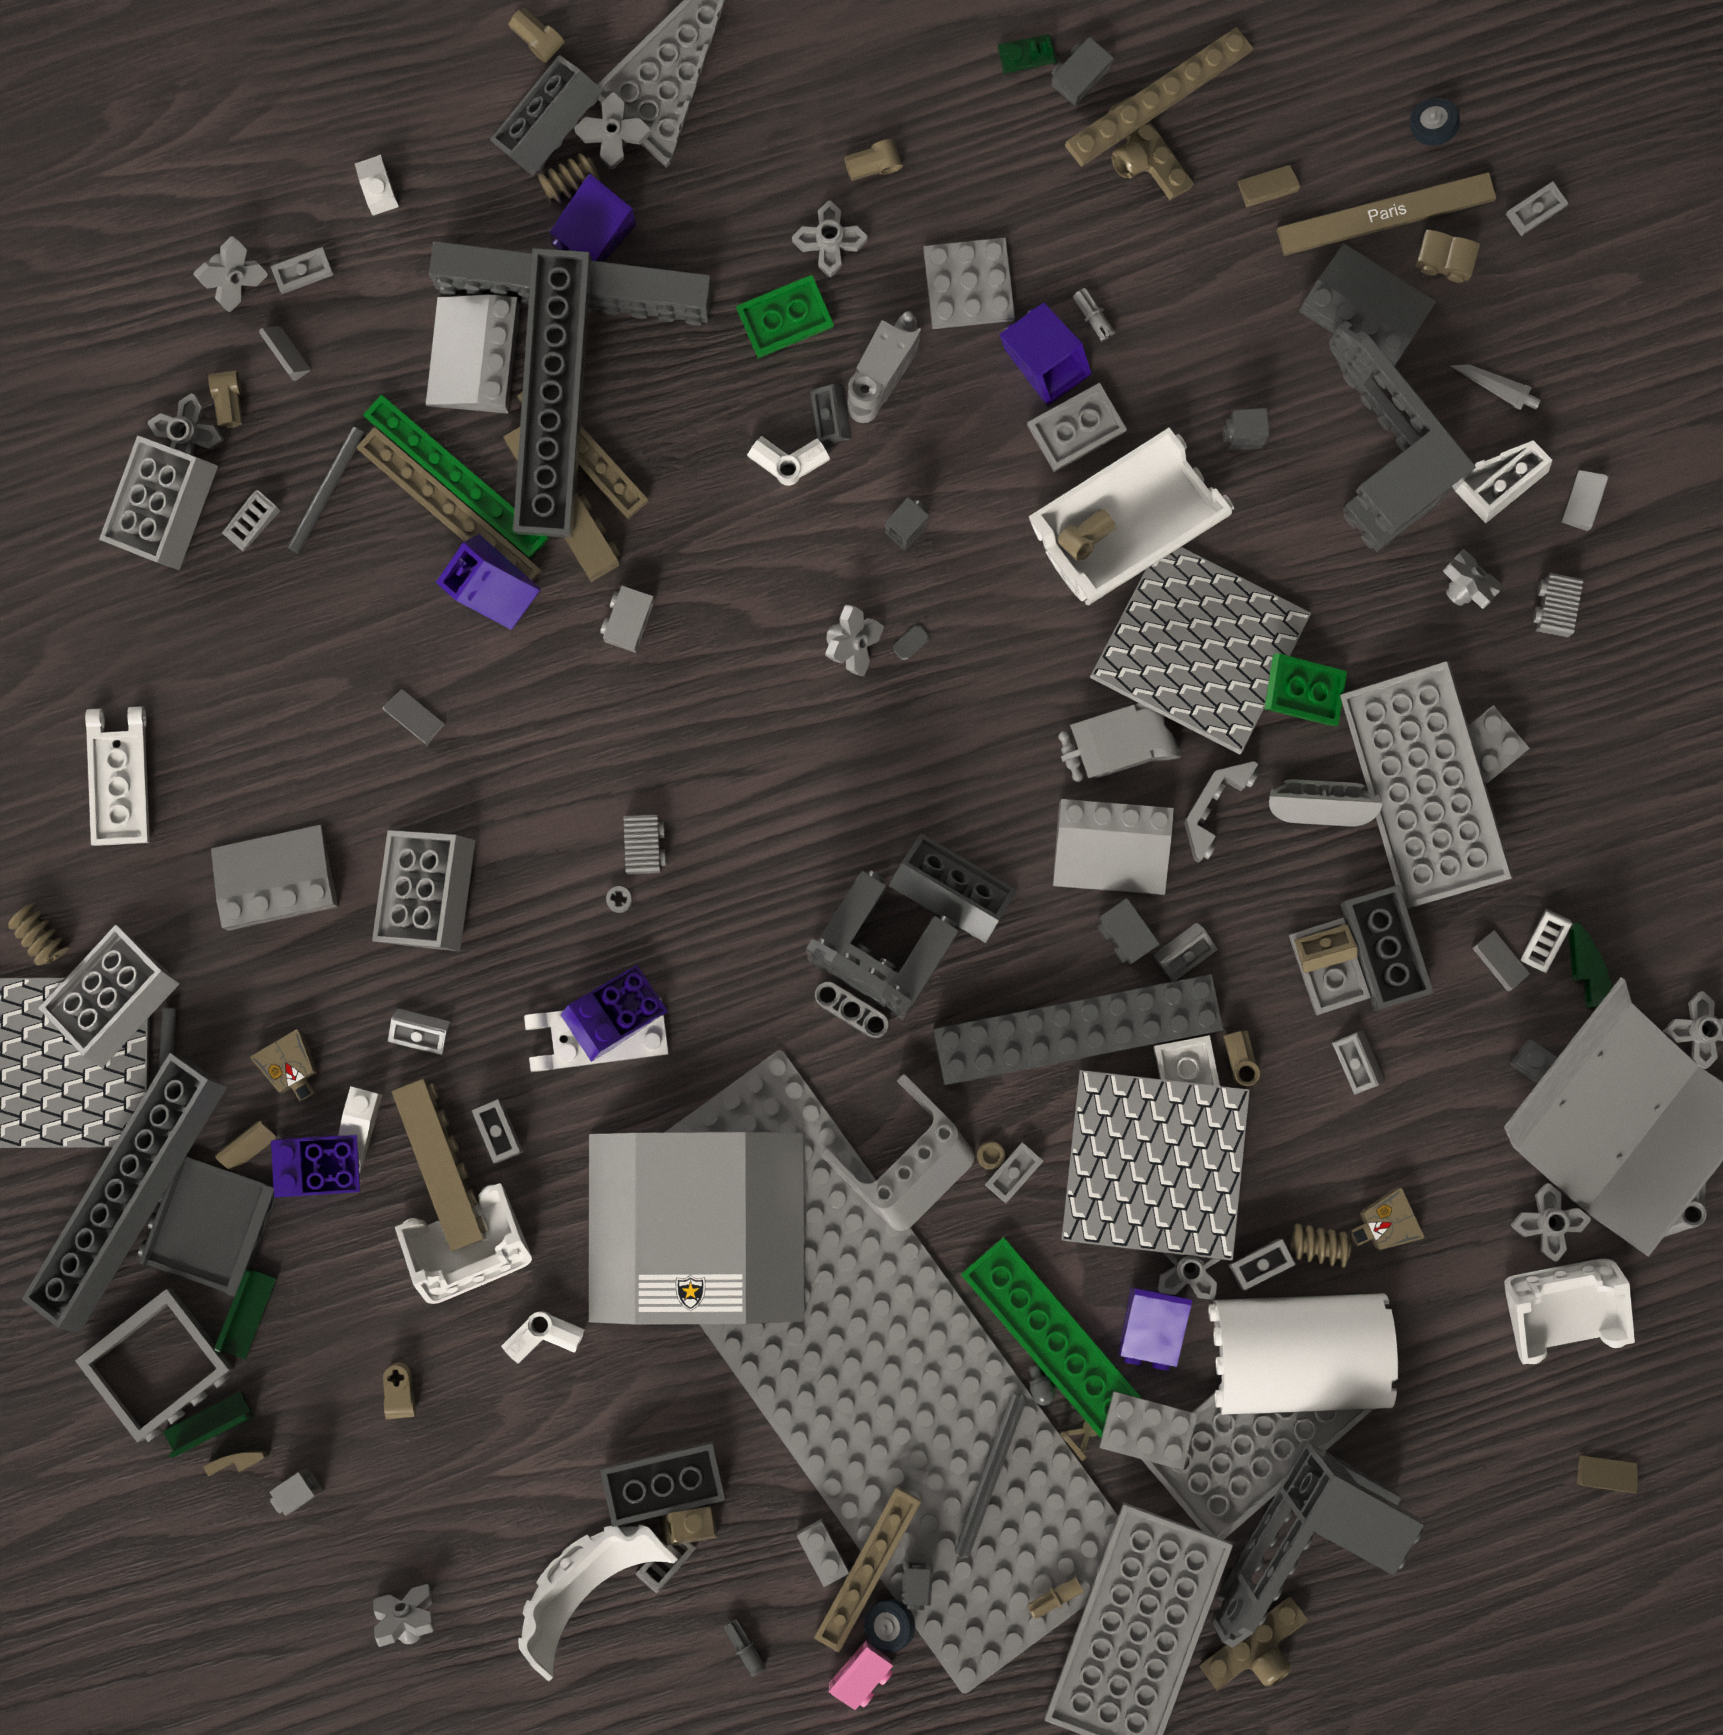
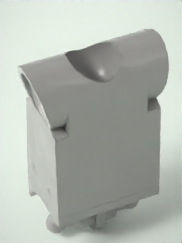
(882, 367)
(1118, 742)

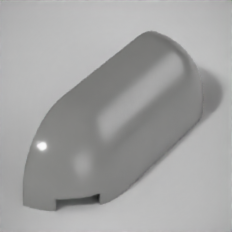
(1324, 803)

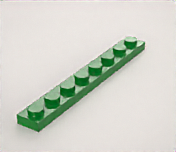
(451, 473)

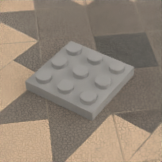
(968, 283)

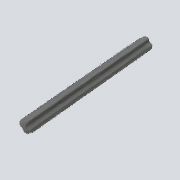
(990, 1475)

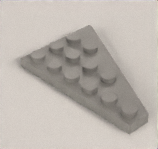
(663, 73)

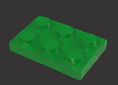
(784, 316)
(1305, 689)

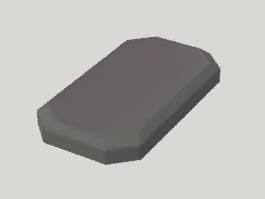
(911, 642)

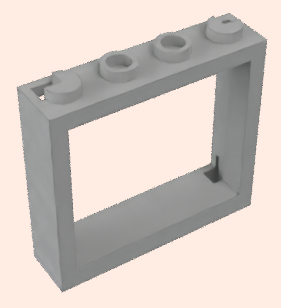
(194, 1396)

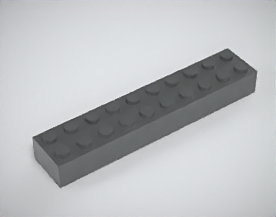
(612, 286)
(552, 393)
(1077, 1030)
(124, 1193)

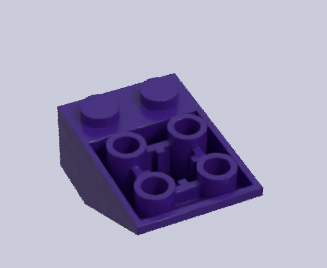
(488, 582)
(613, 1012)
(315, 1165)

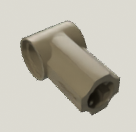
(541, 39)
(880, 158)
(225, 391)
(1081, 539)
(1240, 1056)

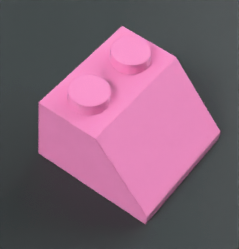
(861, 1675)

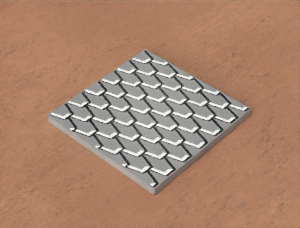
(1200, 646)
(49, 1088)
(1155, 1165)

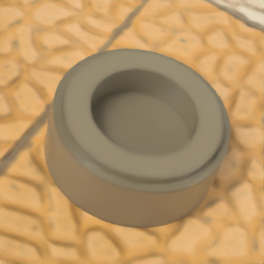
(991, 1155)

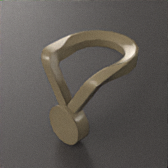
(1088, 1432)

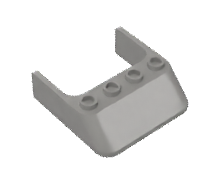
(919, 1173)

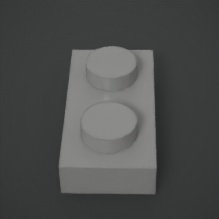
(1537, 208)
(302, 270)
(1013, 1172)

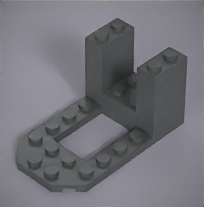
(1425, 470)
(862, 972)
(1329, 1501)

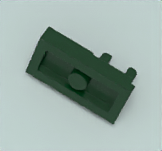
(1026, 53)

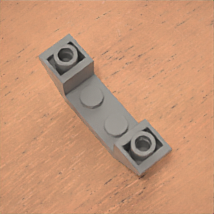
(1199, 838)

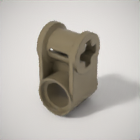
(398, 1398)

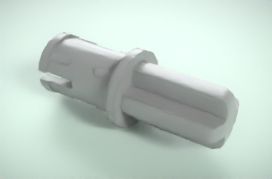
(1093, 314)

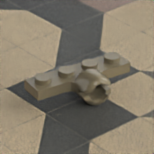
(1149, 153)
(1259, 1650)

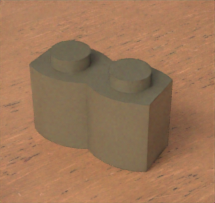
(1447, 256)

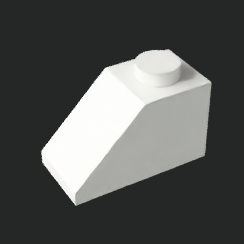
(376, 185)

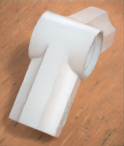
(803, 460)
(527, 1338)

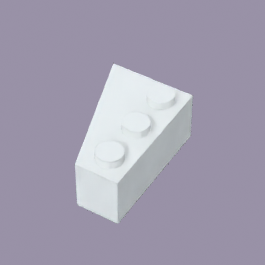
(1503, 479)

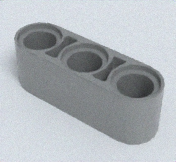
(843, 998)

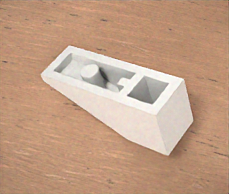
(360, 1118)

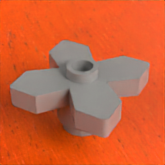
(612, 130)
(843, 238)
(229, 272)
(188, 417)
(1470, 581)
(850, 639)
(1703, 1045)
(1549, 1205)
(1176, 1277)
(403, 1619)

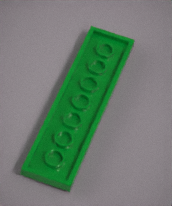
(1047, 1332)

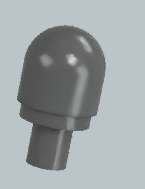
(1041, 1387)

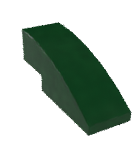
(1588, 966)

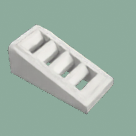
(1555, 945)

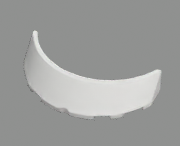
(573, 1577)

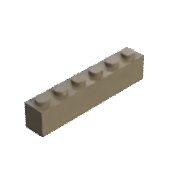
(588, 543)
(439, 1164)

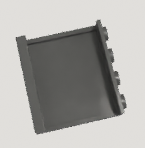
(208, 1225)

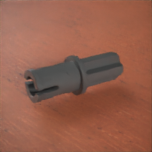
(744, 1647)

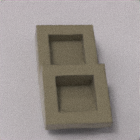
(241, 1460)

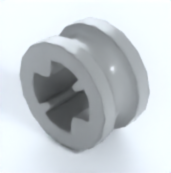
(611, 904)

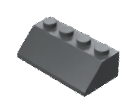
(546, 115)
(952, 887)

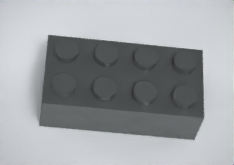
(1387, 948)
(663, 1483)

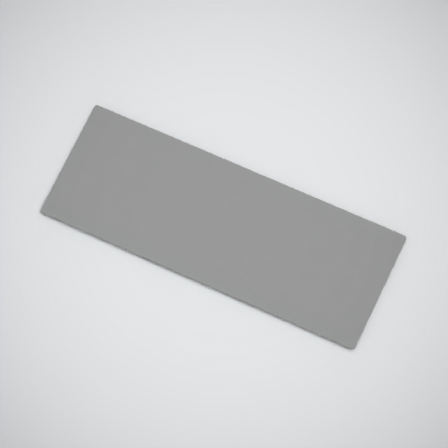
(907, 1393)

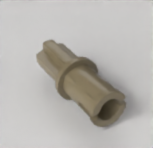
(1055, 1598)

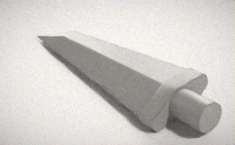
(1507, 389)

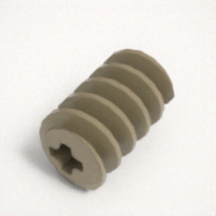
(567, 178)
(36, 936)
(1320, 1245)

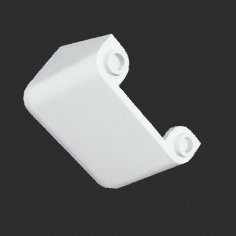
(446, 1273)
(1569, 1307)

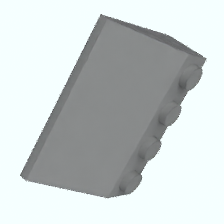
(473, 353)
(158, 502)
(1112, 846)
(273, 878)
(424, 890)
(108, 996)

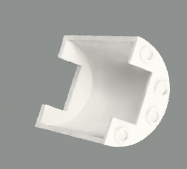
(1155, 510)
(1305, 1353)

